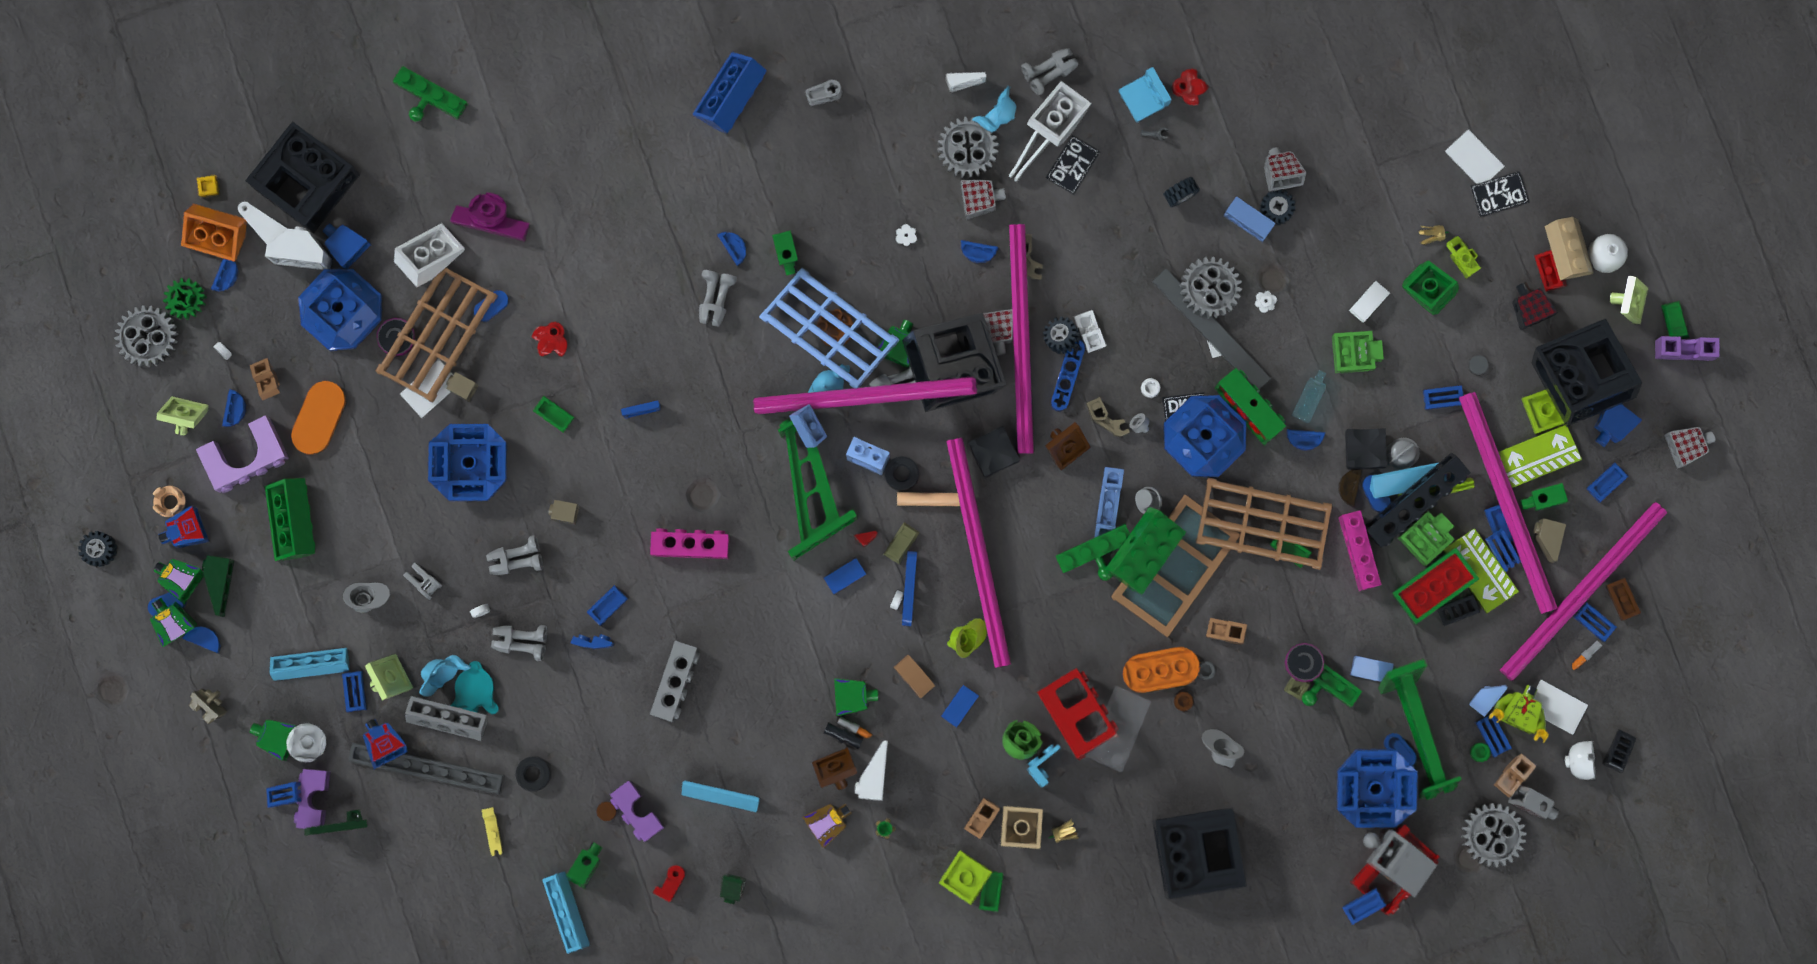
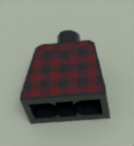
(1532, 306)

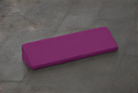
(508, 228)

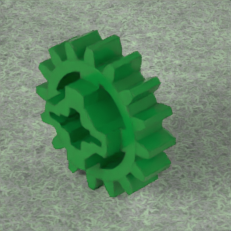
(177, 301)

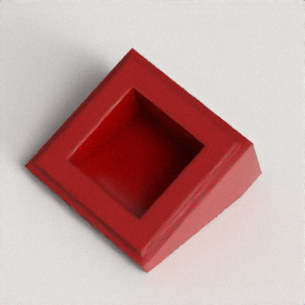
(865, 538)

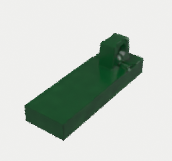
(354, 821)

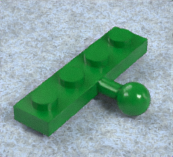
(428, 93)
(1094, 549)
(1335, 685)

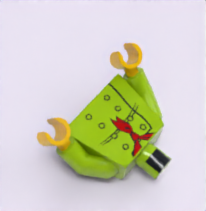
(1522, 712)

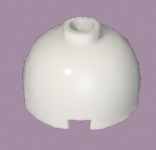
(1608, 253)
(1581, 760)

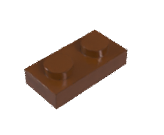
(1623, 599)

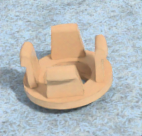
(159, 497)

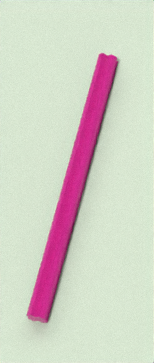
(1021, 339)
(866, 395)
(1508, 503)
(978, 552)
(1583, 591)

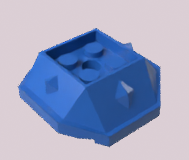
(359, 314)
(1194, 453)
(448, 457)
(1379, 808)

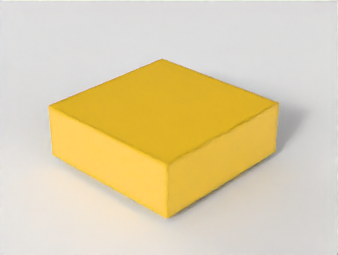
(208, 186)

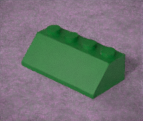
(290, 519)

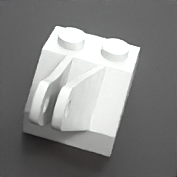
(1053, 120)
(284, 245)

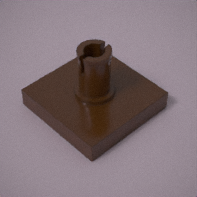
(1067, 445)
(835, 769)

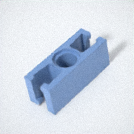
(1249, 219)

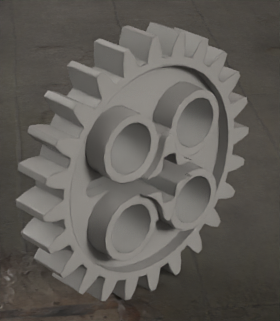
(951, 148)
(1223, 276)
(137, 321)
(1509, 843)

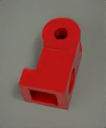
(675, 877)

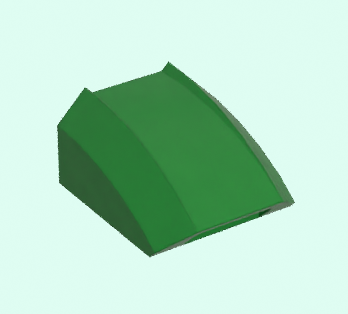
(1430, 287)

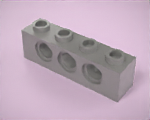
(678, 652)
(446, 718)

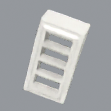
(959, 81)

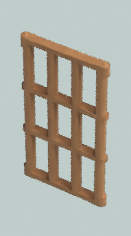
(435, 353)
(1284, 518)

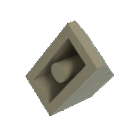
(1549, 537)

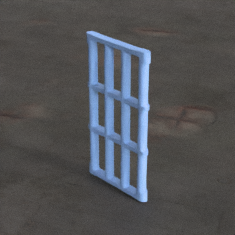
(837, 346)

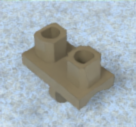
(209, 702)

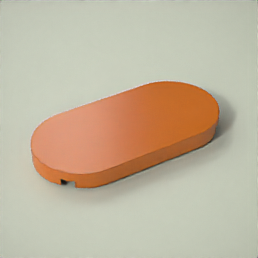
(318, 417)
(1161, 669)

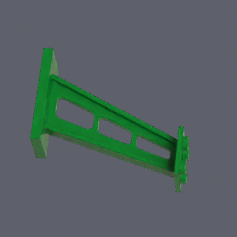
(833, 524)
(1403, 681)

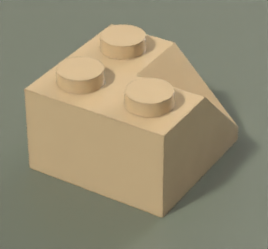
(1021, 827)

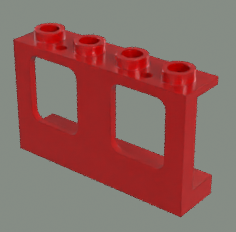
(1067, 718)
(1368, 873)

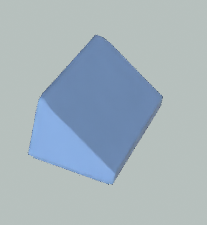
(808, 426)
(1370, 668)

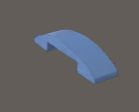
(1109, 500)

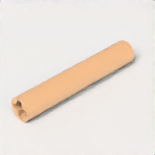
(927, 499)

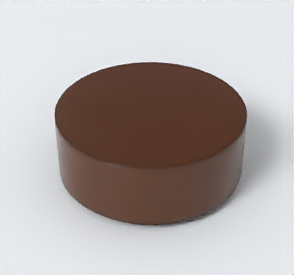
(1183, 701)
(606, 811)

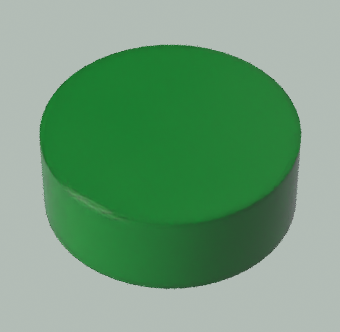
(1480, 752)

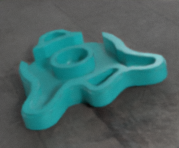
(475, 689)

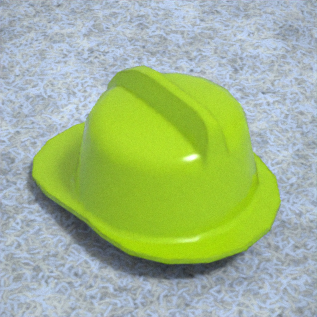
(968, 637)

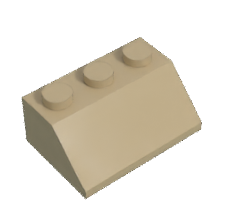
(1569, 248)

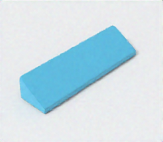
(1398, 481)
(309, 664)
(720, 796)
(566, 912)

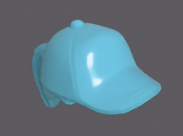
(1000, 114)
(828, 381)
(439, 672)

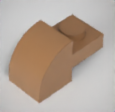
(265, 379)
(1226, 631)
(1514, 774)
(982, 818)

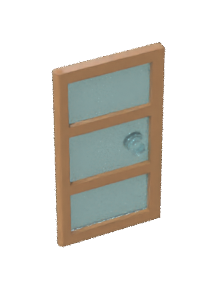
(1182, 573)

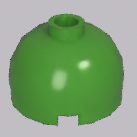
(1021, 740)

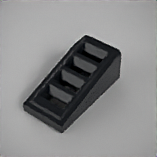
(1445, 621)
(1626, 753)

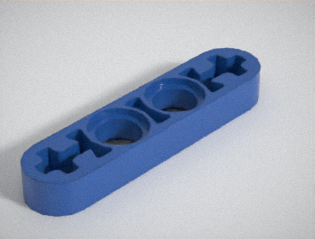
(1070, 376)
(909, 588)

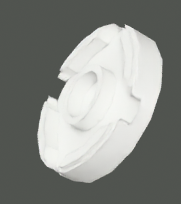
(306, 742)

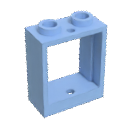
(871, 459)

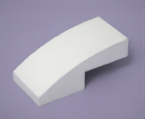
(1369, 301)
(1089, 331)

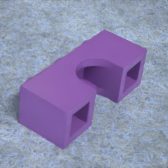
(1678, 349)
(311, 782)
(624, 799)

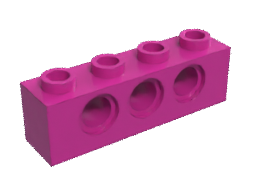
(1359, 550)
(719, 551)

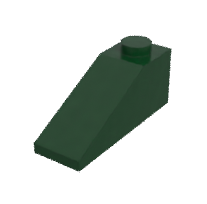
(218, 580)
(732, 888)

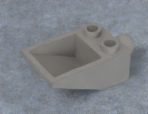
(1400, 863)

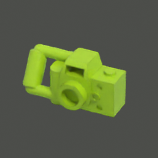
(1463, 257)

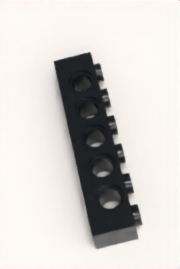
(1406, 500)

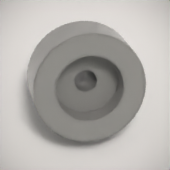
(1139, 423)

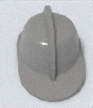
(1401, 455)
(366, 596)
(1223, 748)

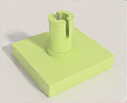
(1633, 299)
(182, 413)
(388, 677)

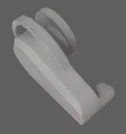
(1146, 499)

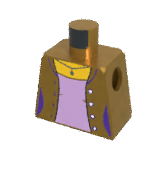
(827, 822)

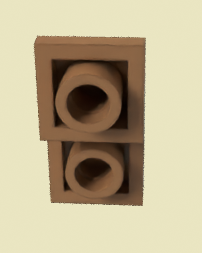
(914, 676)

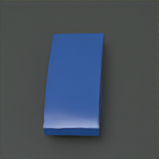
(597, 643)

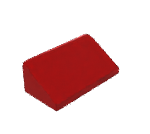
(1548, 271)

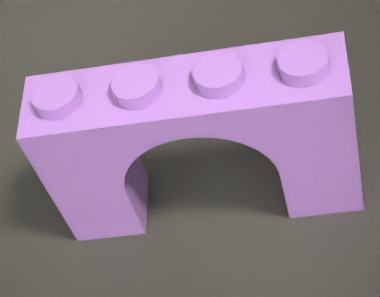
(269, 454)

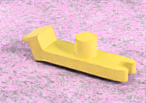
(492, 830)

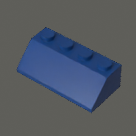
(730, 92)

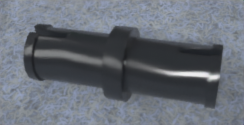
(843, 735)

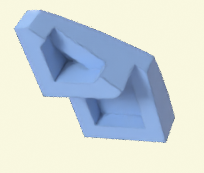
(1487, 698)

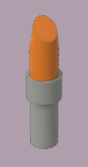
(1586, 655)
(853, 727)

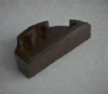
(1349, 486)

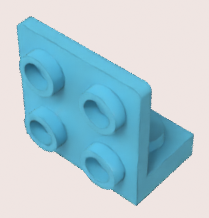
(1145, 95)
(1040, 775)

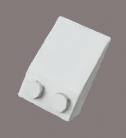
(427, 254)
(872, 780)

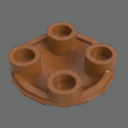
(832, 330)

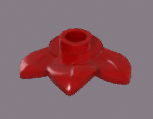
(1192, 87)
(549, 341)

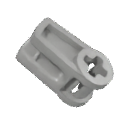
(823, 94)
(428, 585)

